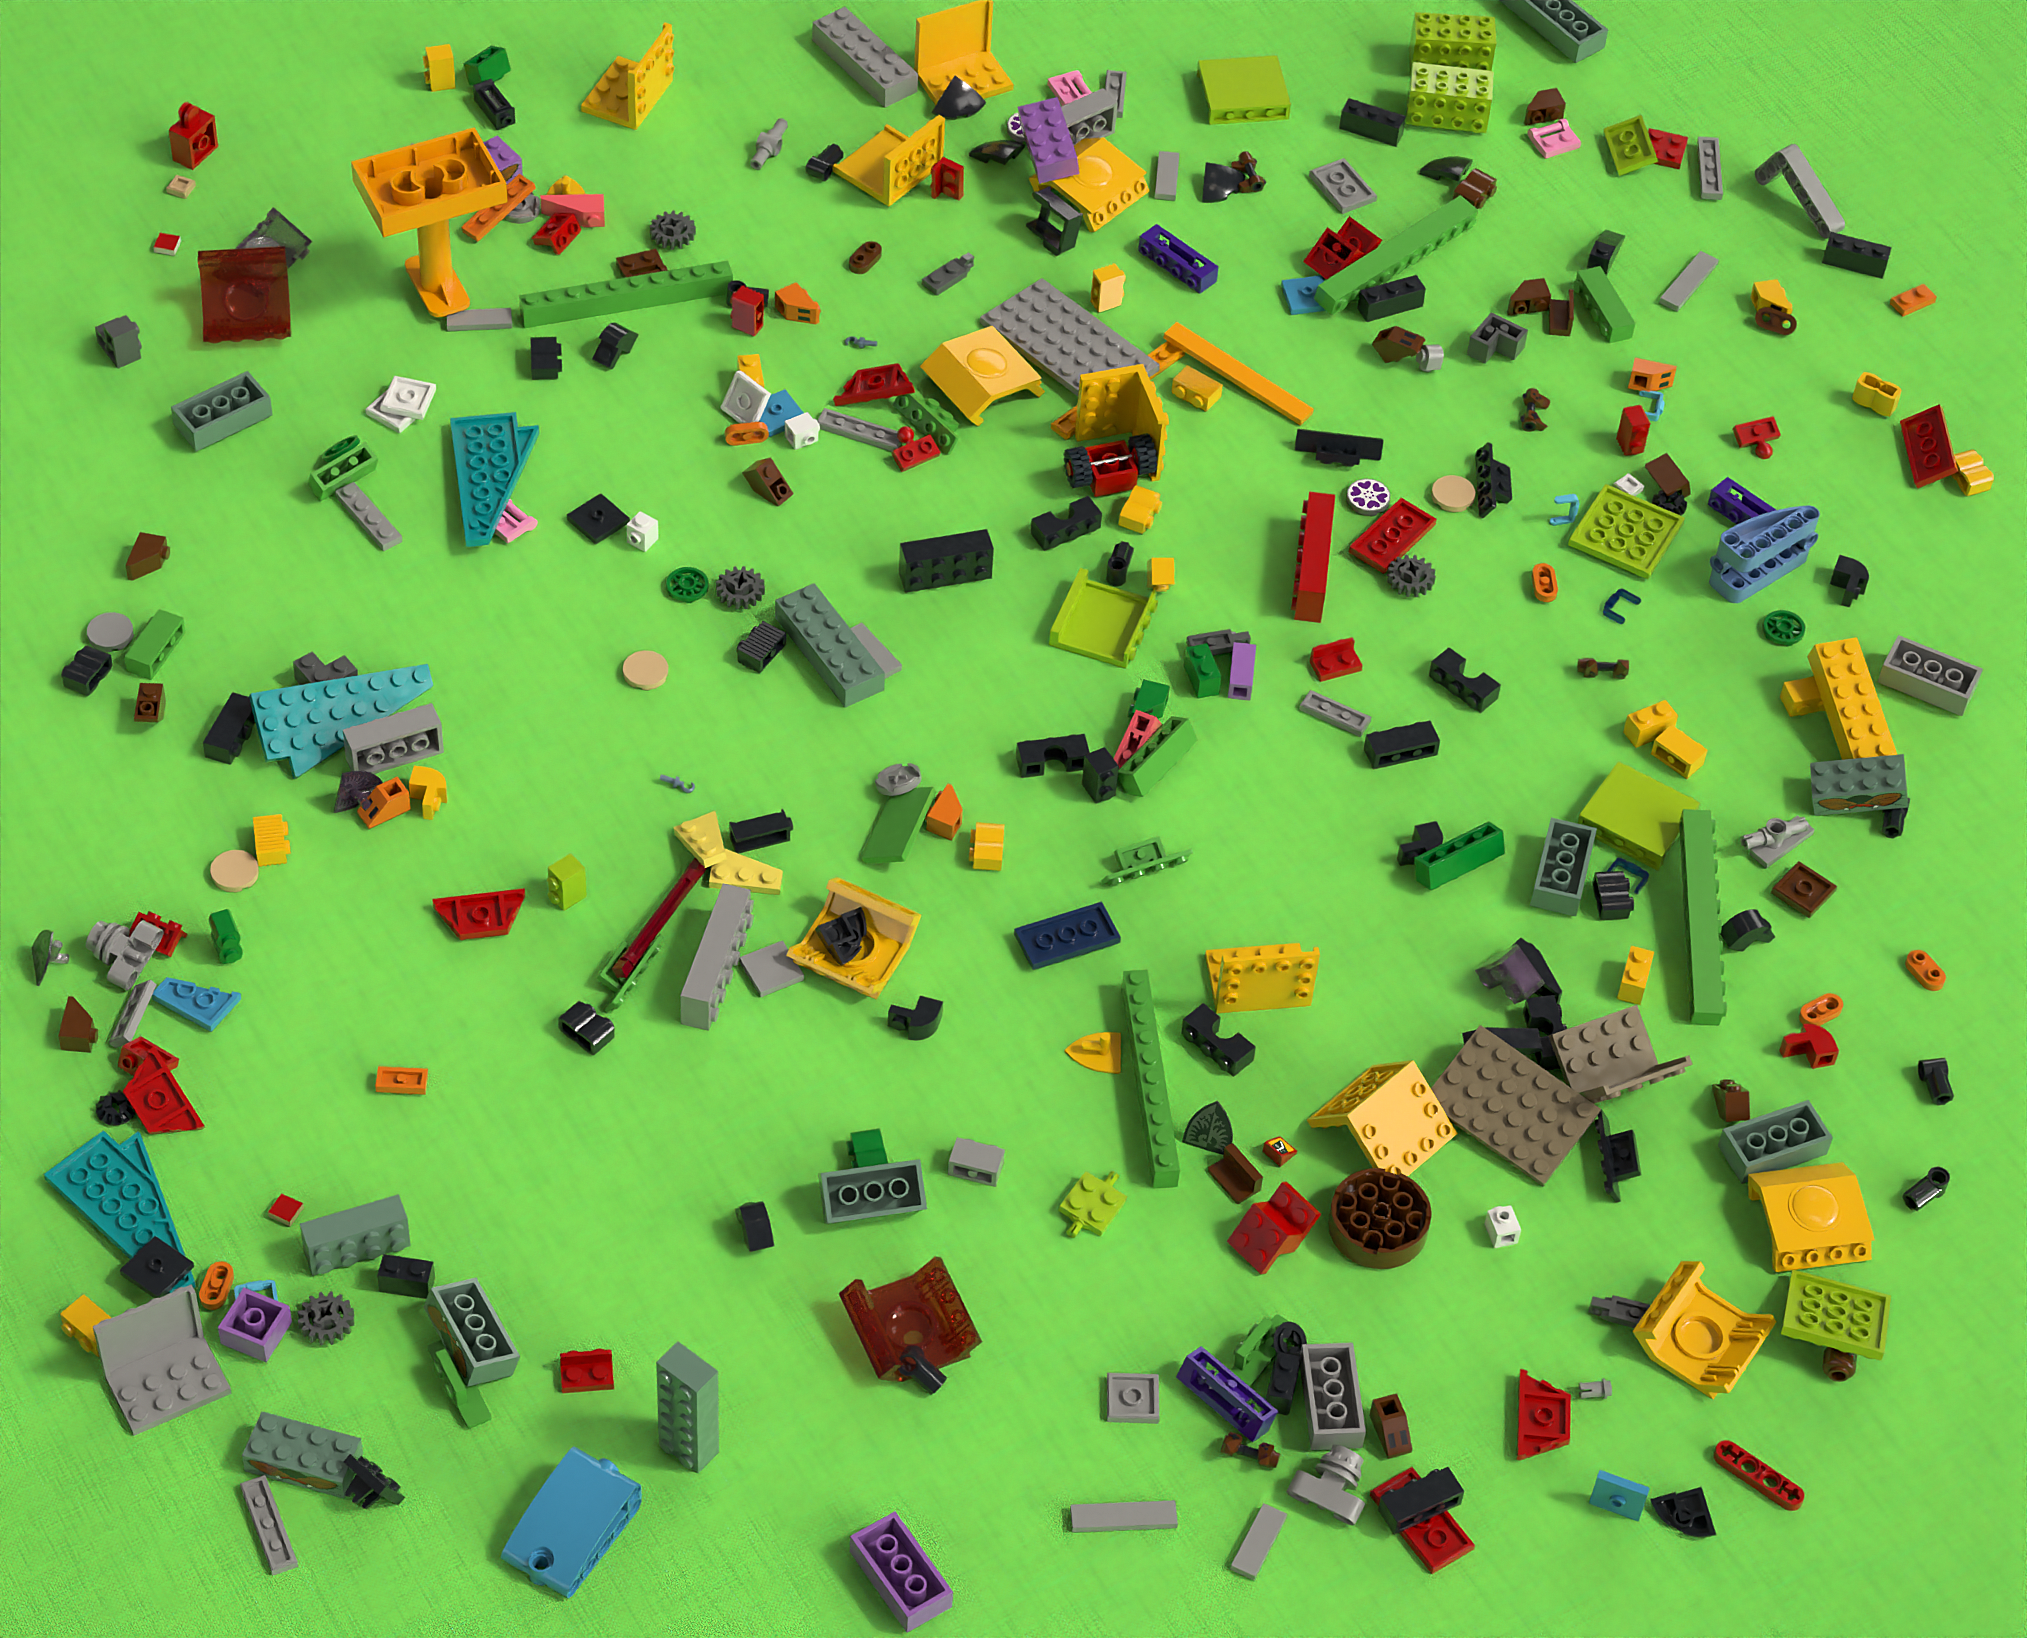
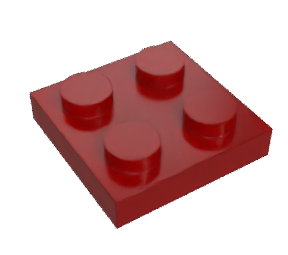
(1668, 147)

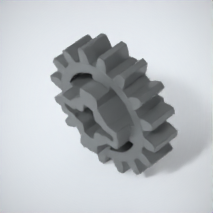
(672, 230)
(1411, 575)
(740, 587)
(326, 1318)

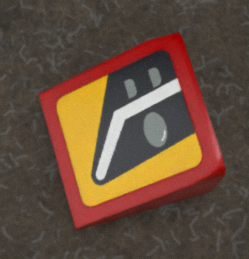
(1279, 1150)

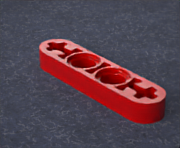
(1761, 1472)

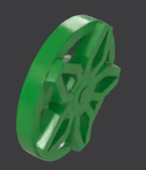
(340, 448)
(687, 584)
(1783, 627)

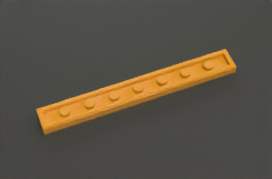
(1164, 355)
(1238, 373)

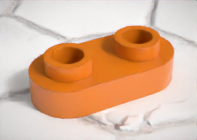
(746, 433)
(1544, 582)
(1923, 968)
(1819, 1010)
(216, 1287)

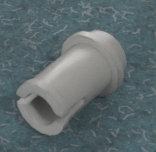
(1597, 1389)

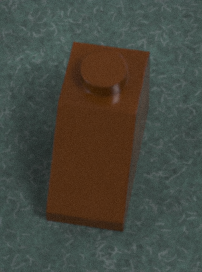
(147, 555)
(77, 1028)

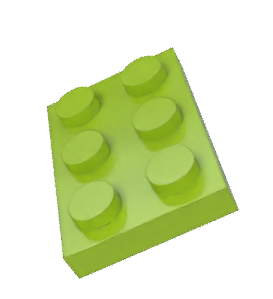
(1630, 145)

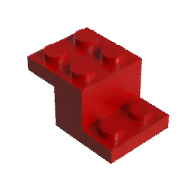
(1339, 250)
(1273, 1227)

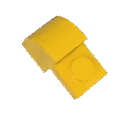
(430, 787)

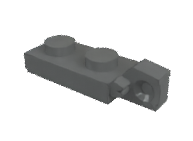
(948, 274)
(1219, 641)
(1618, 1310)

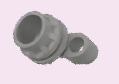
(128, 955)
(1339, 1471)

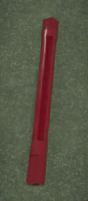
(659, 919)

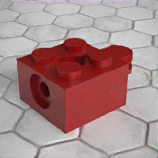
(192, 136)

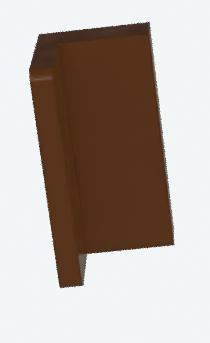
(1561, 315)
(1668, 476)
(1236, 1175)

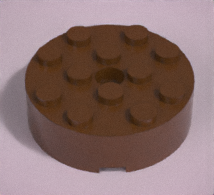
(1379, 1218)

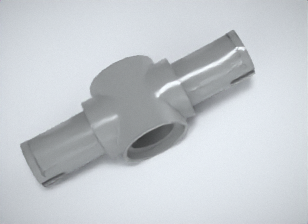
(769, 144)
(1774, 833)

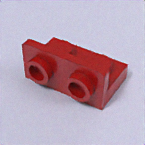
(947, 179)
(558, 232)
(1335, 659)
(171, 932)
(136, 1051)
(586, 1371)

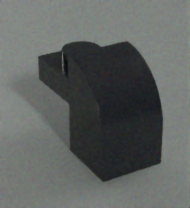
(613, 341)
(1850, 576)
(1424, 838)
(1746, 928)
(919, 1022)
(755, 1225)

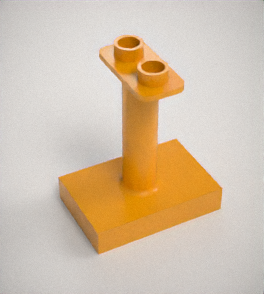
(424, 189)

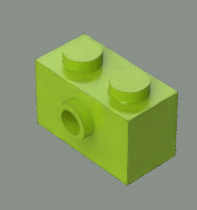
(566, 882)

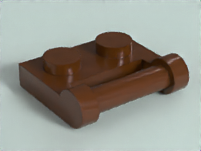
(640, 263)

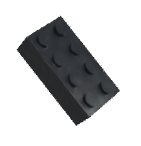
(946, 560)

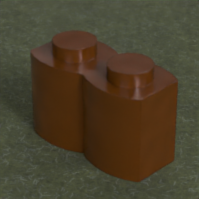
(1476, 188)

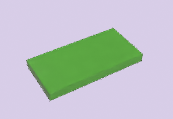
(898, 826)

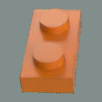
(1913, 300)
(401, 1080)

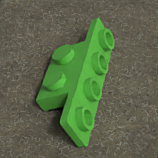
(929, 419)
(1142, 857)
(620, 985)
(1256, 1352)
(466, 1398)

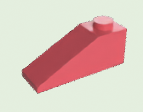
(586, 207)
(1138, 732)

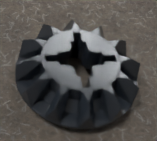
(1678, 507)
(108, 1114)
(1295, 1336)

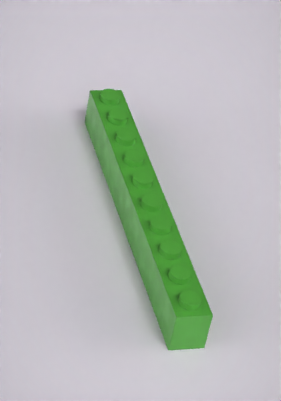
(1396, 254)
(625, 294)
(1701, 917)
(1150, 1079)

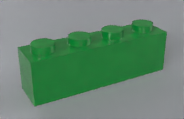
(1459, 855)

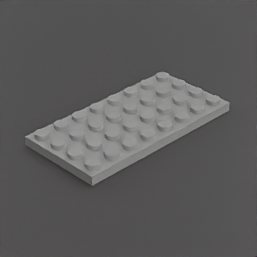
(1062, 336)

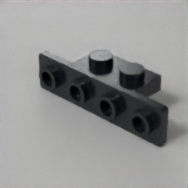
(1338, 447)
(1492, 480)
(1619, 1154)

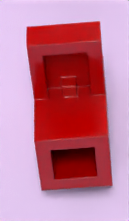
(1814, 1042)

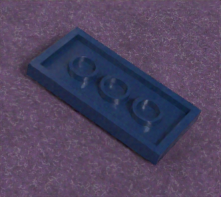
(1067, 935)

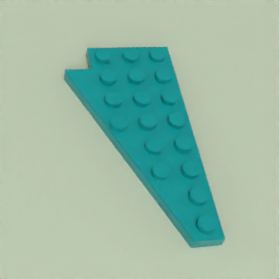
(488, 464)
(309, 719)
(118, 1194)

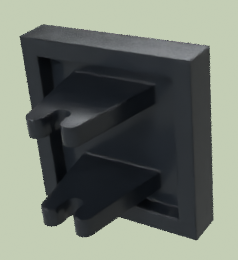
(370, 1483)

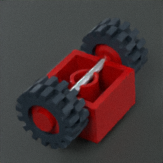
(1111, 465)

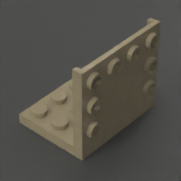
(1611, 1056)

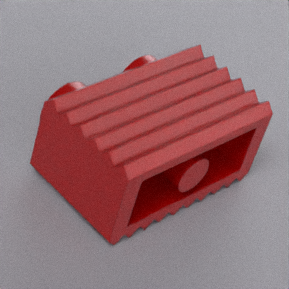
(747, 310)
(1633, 430)

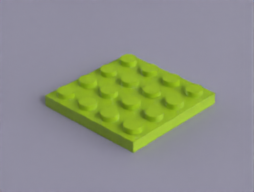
(1626, 531)
(1836, 1315)

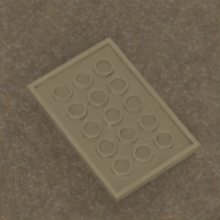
(1513, 1105)

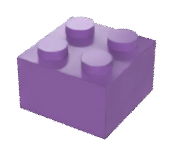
(255, 1324)

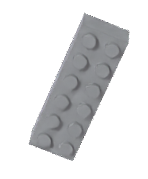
(865, 57)
(716, 957)

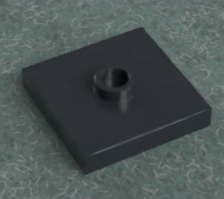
(598, 518)
(156, 1268)

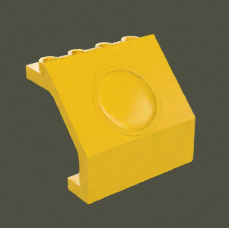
(1105, 182)
(980, 370)
(883, 947)
(1813, 1216)
(1700, 1332)

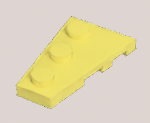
(702, 839)
(746, 873)

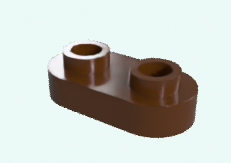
(865, 257)
(1776, 321)

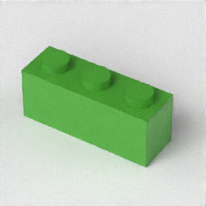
(342, 471)
(154, 644)

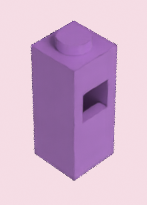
(1242, 671)

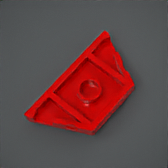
(875, 384)
(480, 913)
(160, 1099)
(1542, 1417)

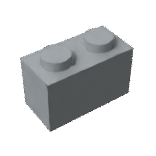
(976, 1161)

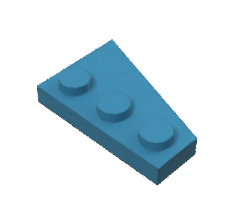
(196, 1003)

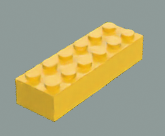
(1850, 700)

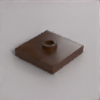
(1804, 889)

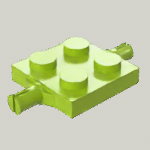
(1092, 1204)

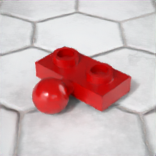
(1758, 433)
(914, 452)

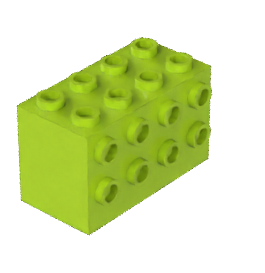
(1453, 40)
(1449, 97)

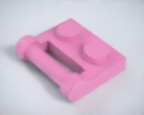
(1064, 89)
(1557, 143)
(509, 528)

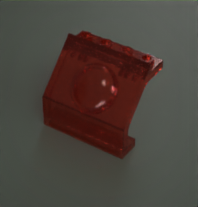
(245, 294)
(908, 1312)

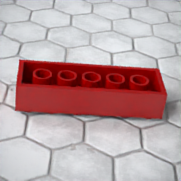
(1313, 557)

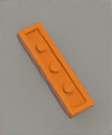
(488, 218)

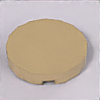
(1453, 493)
(645, 670)
(234, 870)

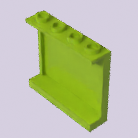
(1244, 89)
(1102, 621)
(1636, 814)

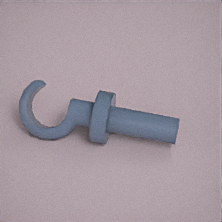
(861, 342)
(676, 782)

